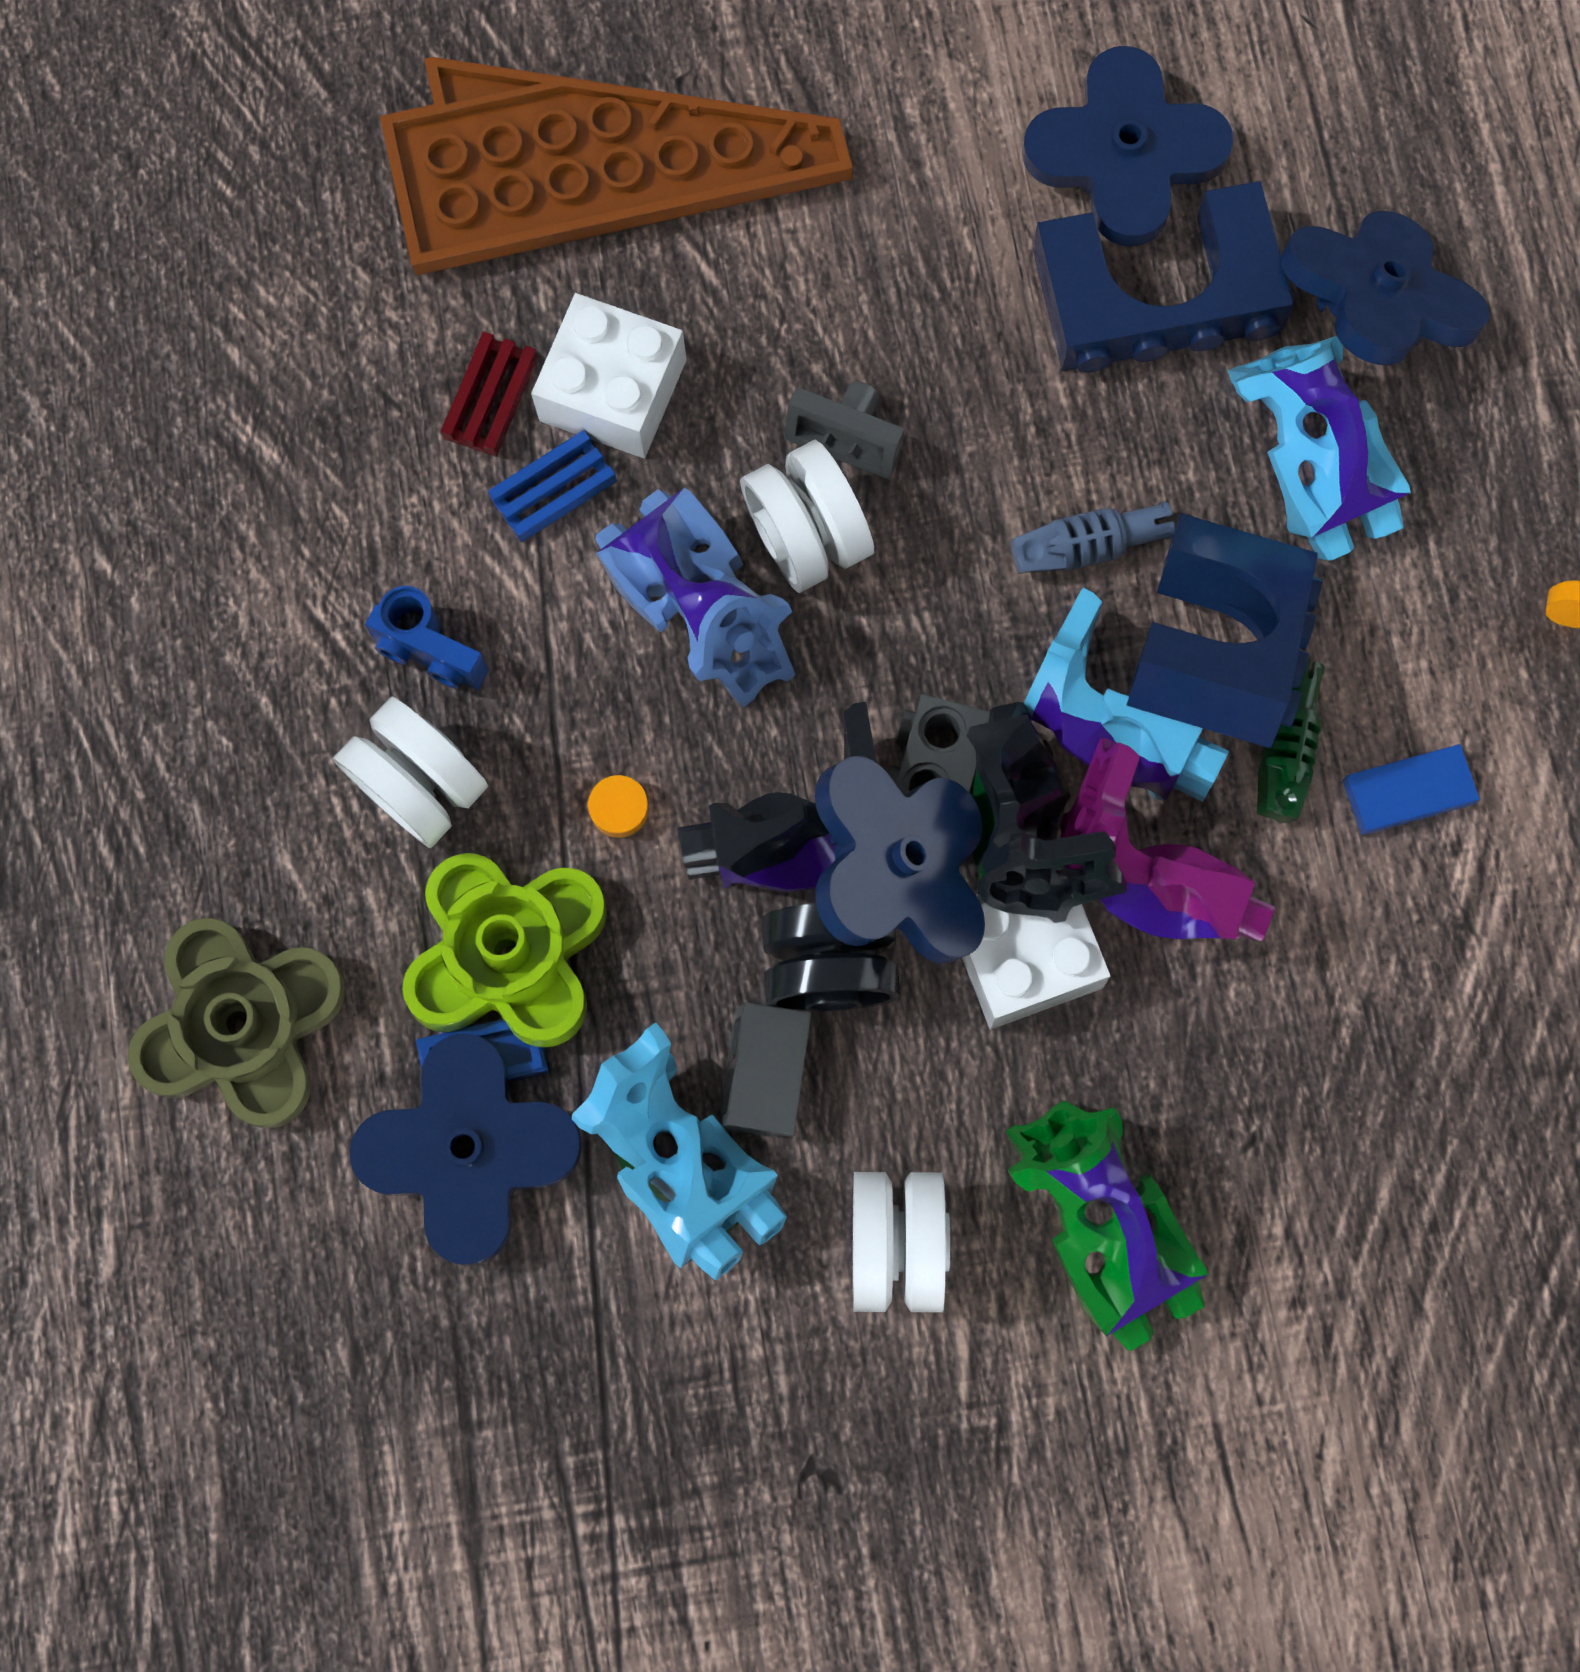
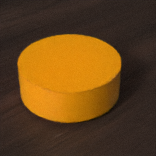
(1564, 604)
(618, 806)

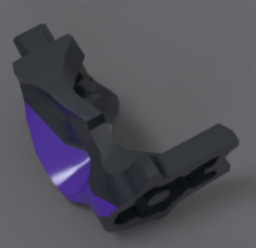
(774, 838)

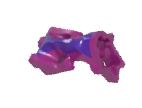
(1170, 887)

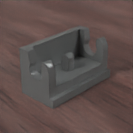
(764, 1070)

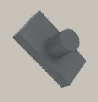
(846, 428)

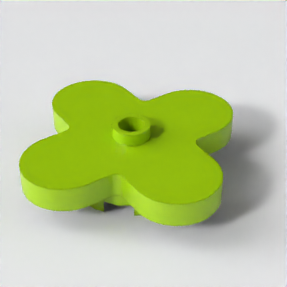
(482, 915)

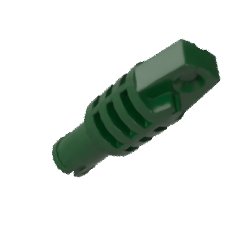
(1288, 764)

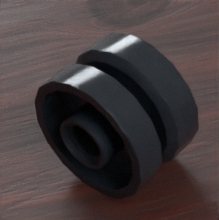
(820, 969)

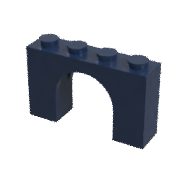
(1103, 324)
(1220, 684)

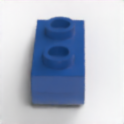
(447, 659)

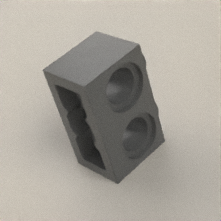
(926, 762)

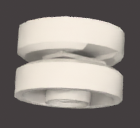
(807, 516)
(410, 770)
(900, 1241)

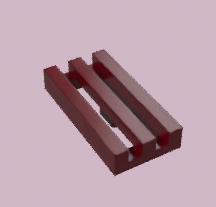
(504, 353)

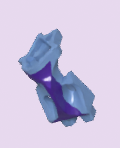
(719, 609)

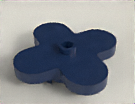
(1127, 145)
(1383, 287)
(898, 861)
(469, 1197)

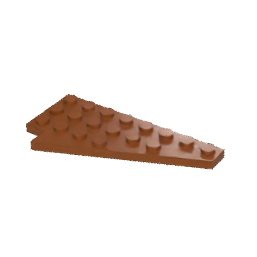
(558, 159)

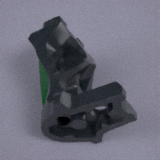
(1021, 813)

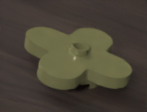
(213, 985)

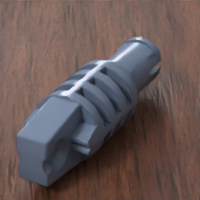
(1089, 538)

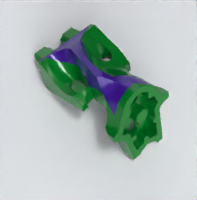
(1079, 1163)

